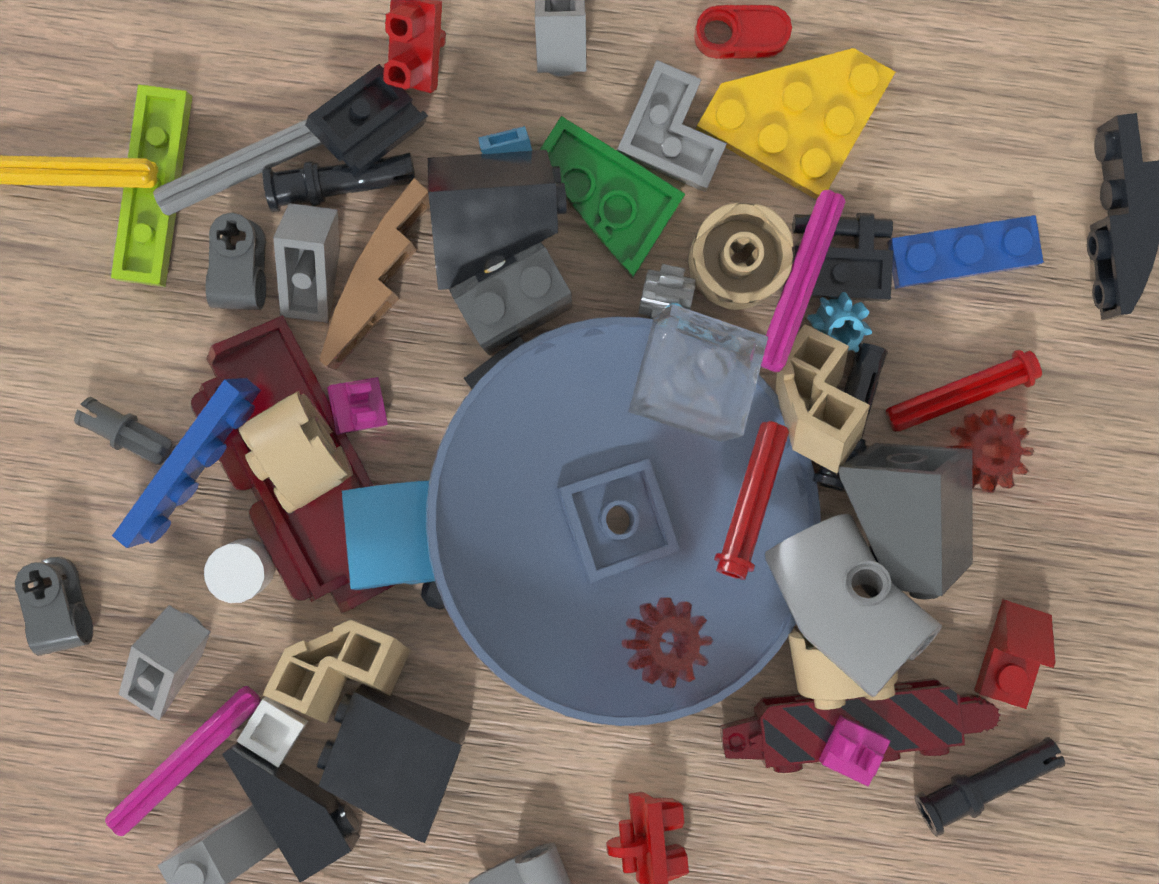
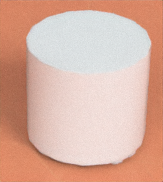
(238, 570)

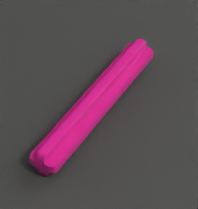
(802, 279)
(183, 761)

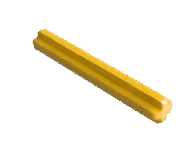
(78, 171)

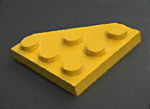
(799, 116)

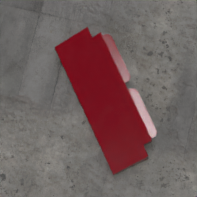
(311, 541)

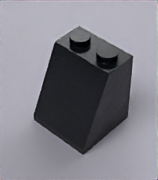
(490, 209)
(392, 758)

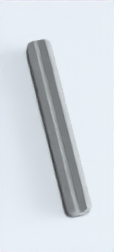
(235, 168)

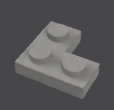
(658, 134)

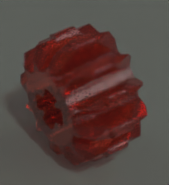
(997, 433)
(686, 644)

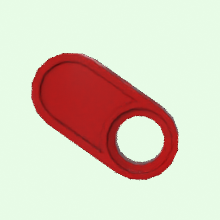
(755, 31)

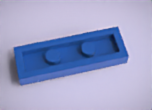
(965, 251)

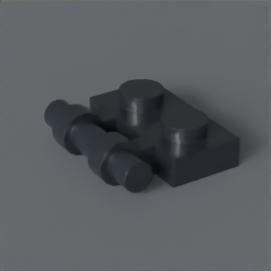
(859, 271)

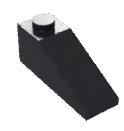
(298, 813)

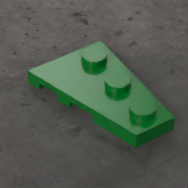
(612, 193)

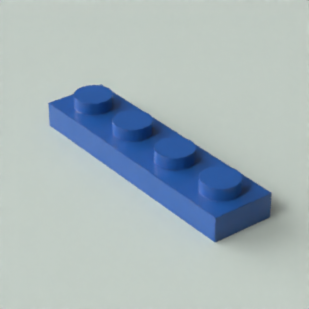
(197, 449)

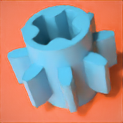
(833, 314)

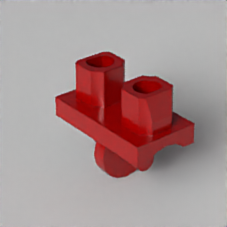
(414, 44)
(643, 840)

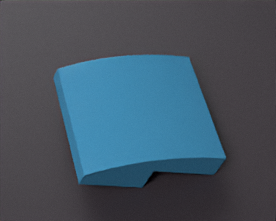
(387, 535)

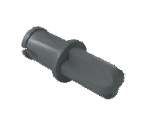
(124, 431)

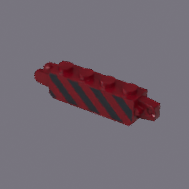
(917, 718)

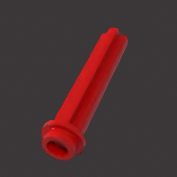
(1021, 369)
(752, 501)

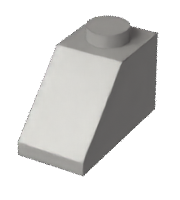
(560, 36)
(307, 261)
(163, 661)
(220, 852)

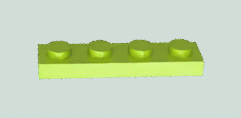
(143, 229)

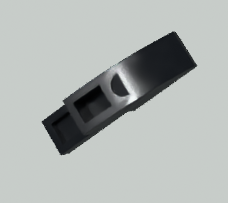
(1128, 238)

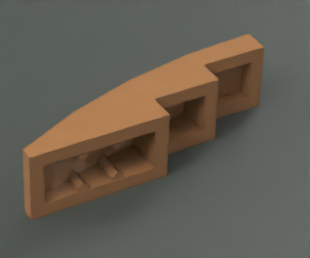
(365, 293)

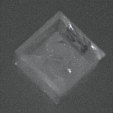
(698, 374)

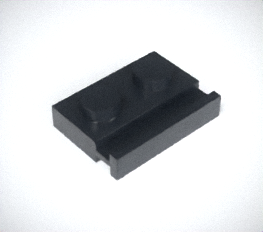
(365, 121)

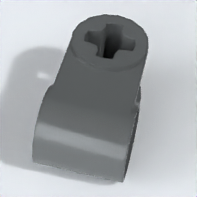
(236, 272)
(56, 612)

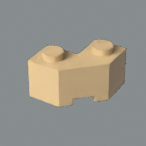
(819, 417)
(315, 671)

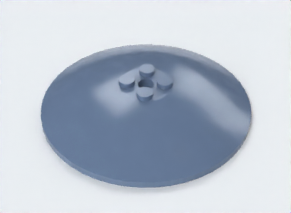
(528, 544)

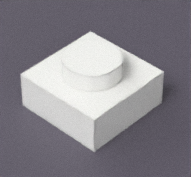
(272, 731)

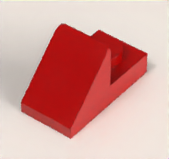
(1016, 648)

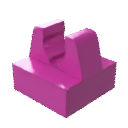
(357, 405)
(854, 751)

